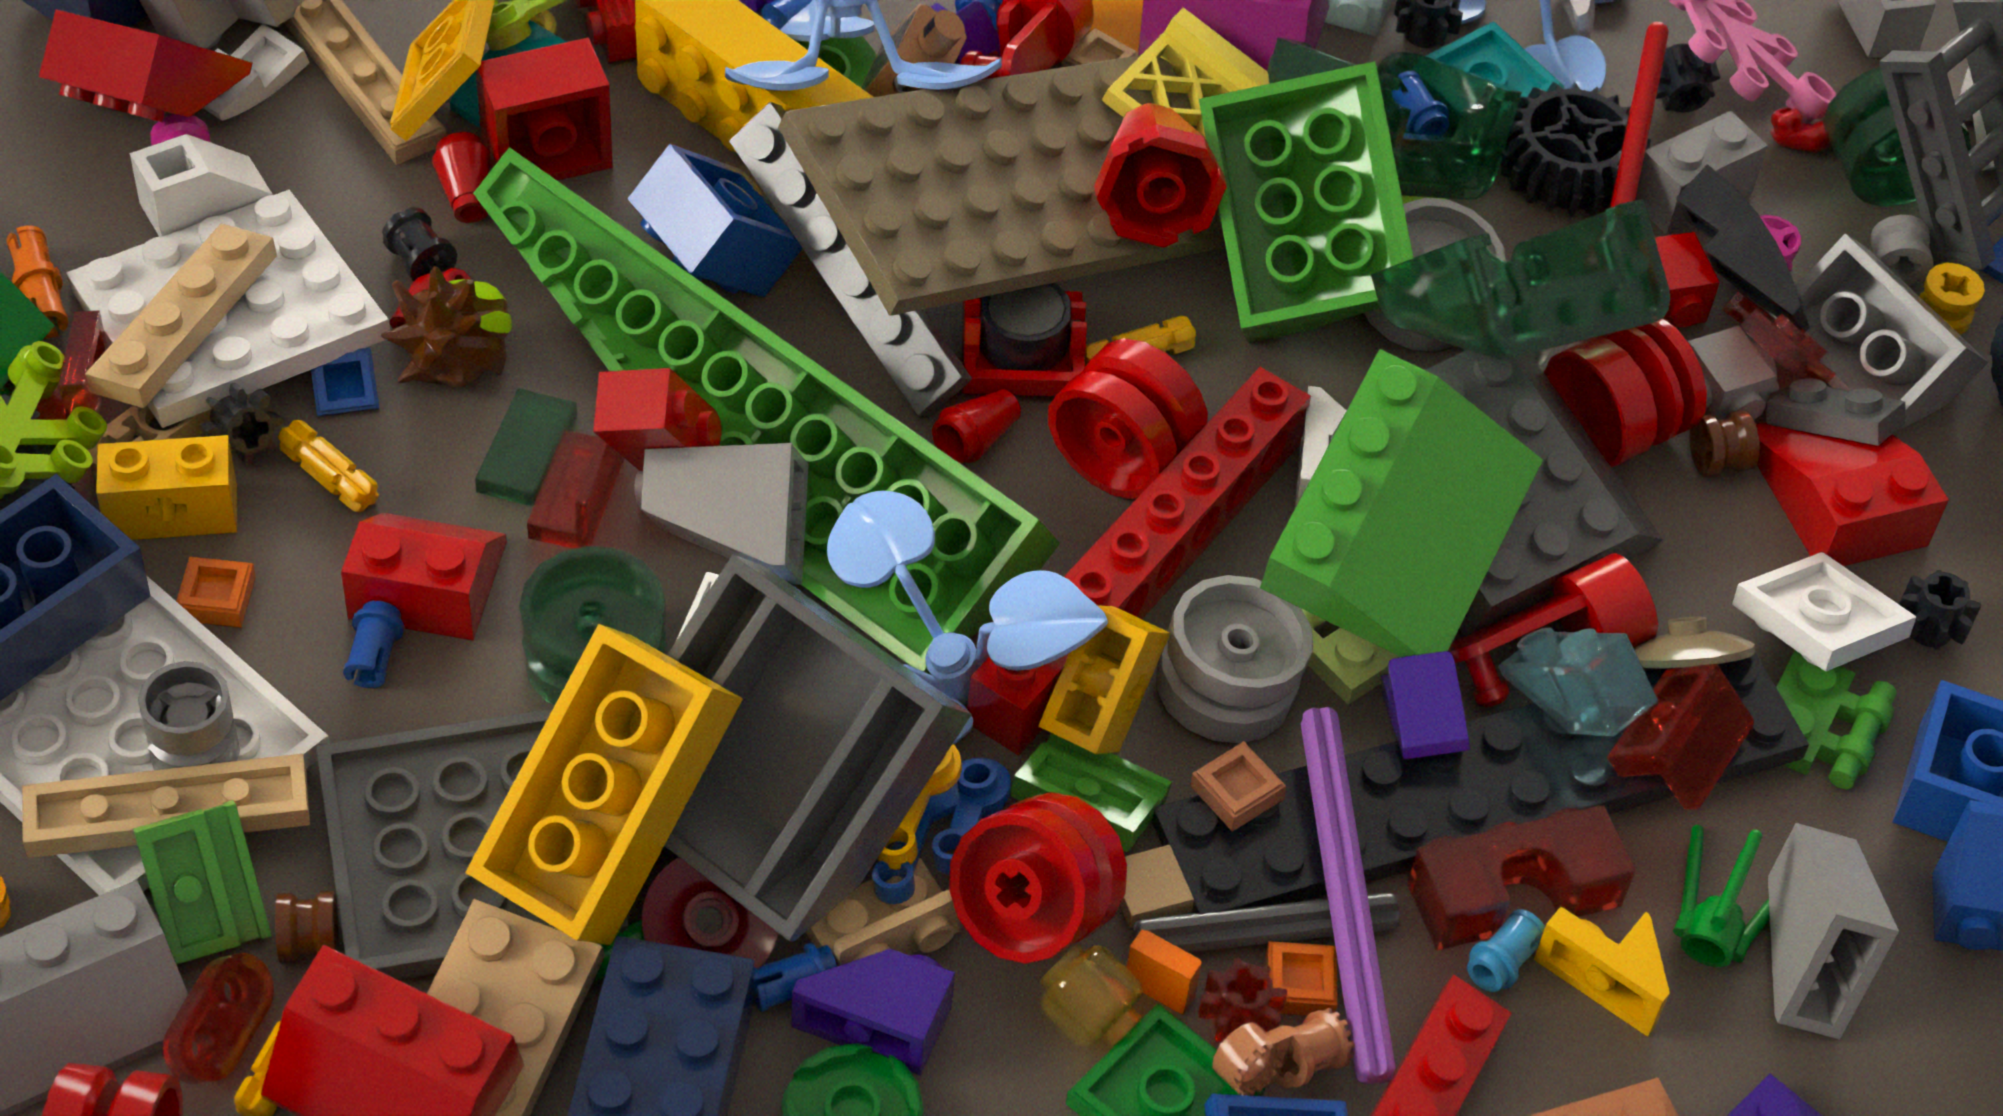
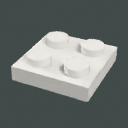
(1823, 611)

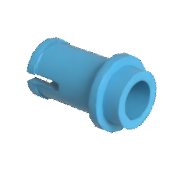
(1496, 962)

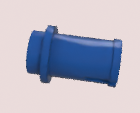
(1426, 114)
(376, 631)
(777, 979)

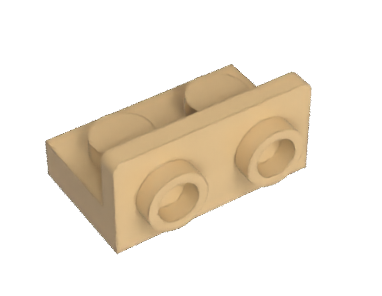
(868, 926)

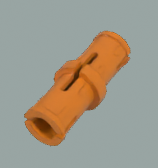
(36, 274)

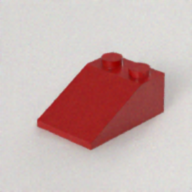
(1850, 494)

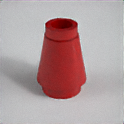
(461, 167)
(975, 425)

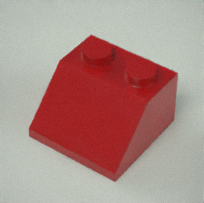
(425, 569)

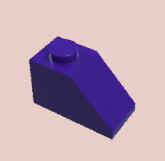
(878, 1002)

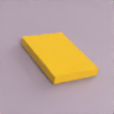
(440, 62)

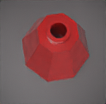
(1159, 178)

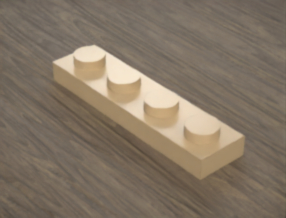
(181, 315)
(105, 809)

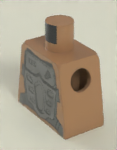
(918, 38)

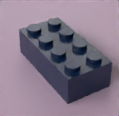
(60, 579)
(665, 1032)

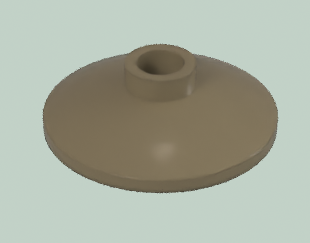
(1692, 644)

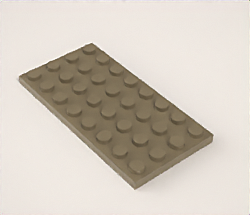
(978, 184)

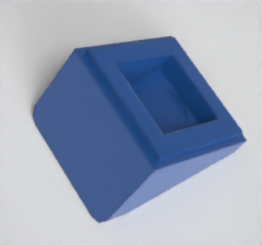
(346, 384)

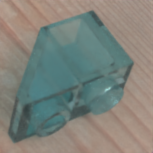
(1581, 679)

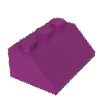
(1245, 24)

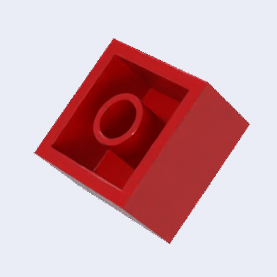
(548, 108)

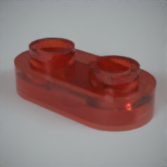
(215, 1023)

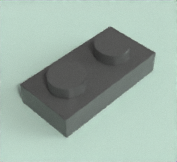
(1834, 412)

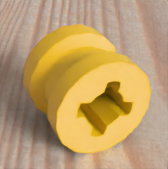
(1953, 294)

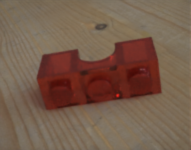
(1567, 856)

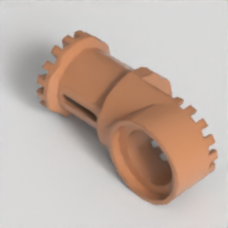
(1284, 1055)

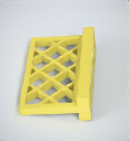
(1199, 57)

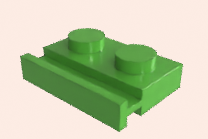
(1105, 781)
(202, 882)

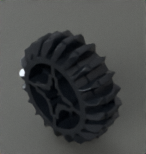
(1566, 148)

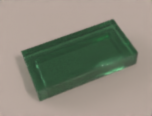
(525, 446)

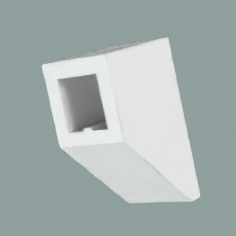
(193, 180)

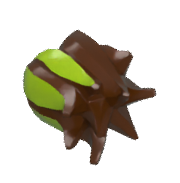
(451, 330)

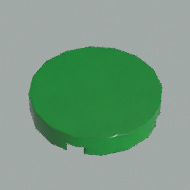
(852, 1083)

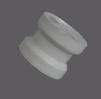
(1903, 247)

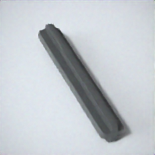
(1262, 924)

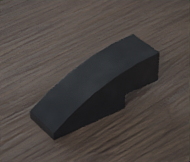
(1741, 245)

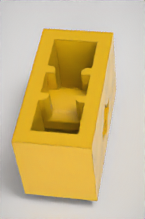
(168, 487)
(1105, 683)

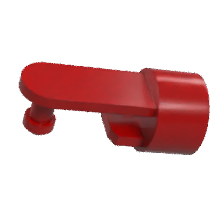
(1035, 34)
(1598, 596)

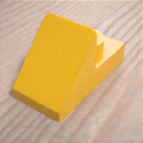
(1620, 977)

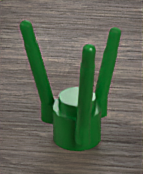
(1715, 928)

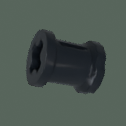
(419, 243)

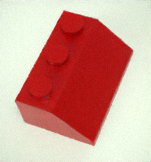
(135, 68)
(383, 1049)

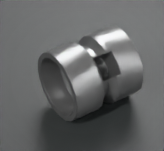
(188, 716)

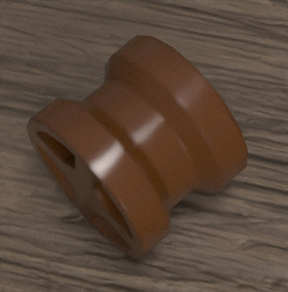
(1725, 443)
(305, 925)

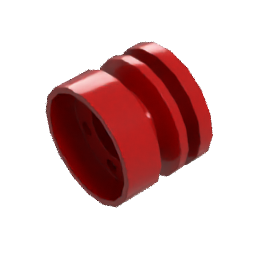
(1631, 388)

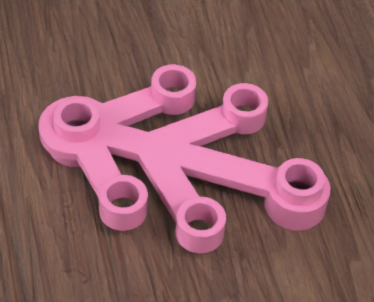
(1753, 48)

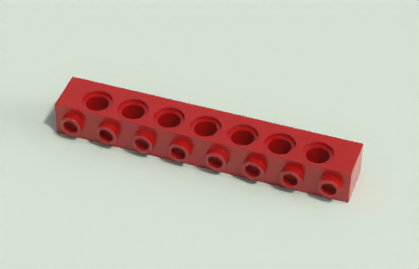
(1157, 538)

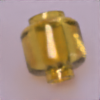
(1091, 996)

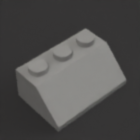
(1883, 332)
(83, 991)

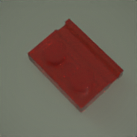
(1781, 339)

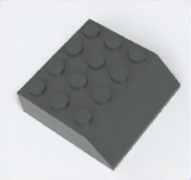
(1574, 504)
(816, 755)

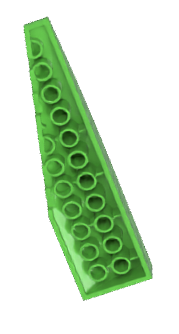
(656, 315)

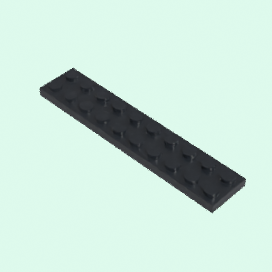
(1516, 772)

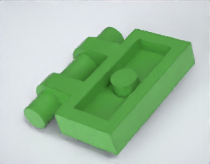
(1816, 700)

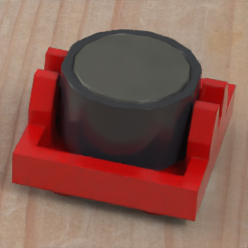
(1024, 340)

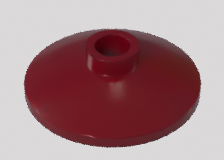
(672, 910)

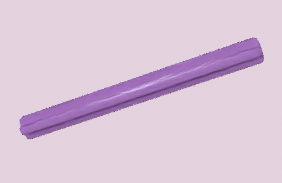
(1347, 897)

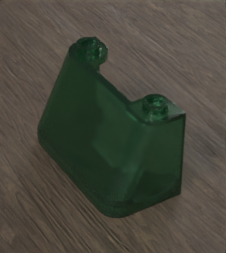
(1445, 166)
(1550, 294)

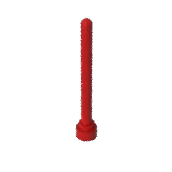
(1640, 114)

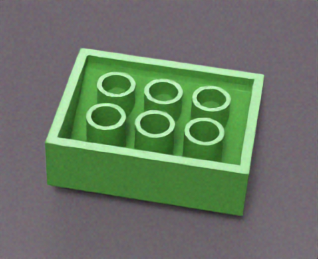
(1306, 198)
(1402, 512)

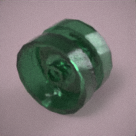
(1868, 143)
(575, 594)

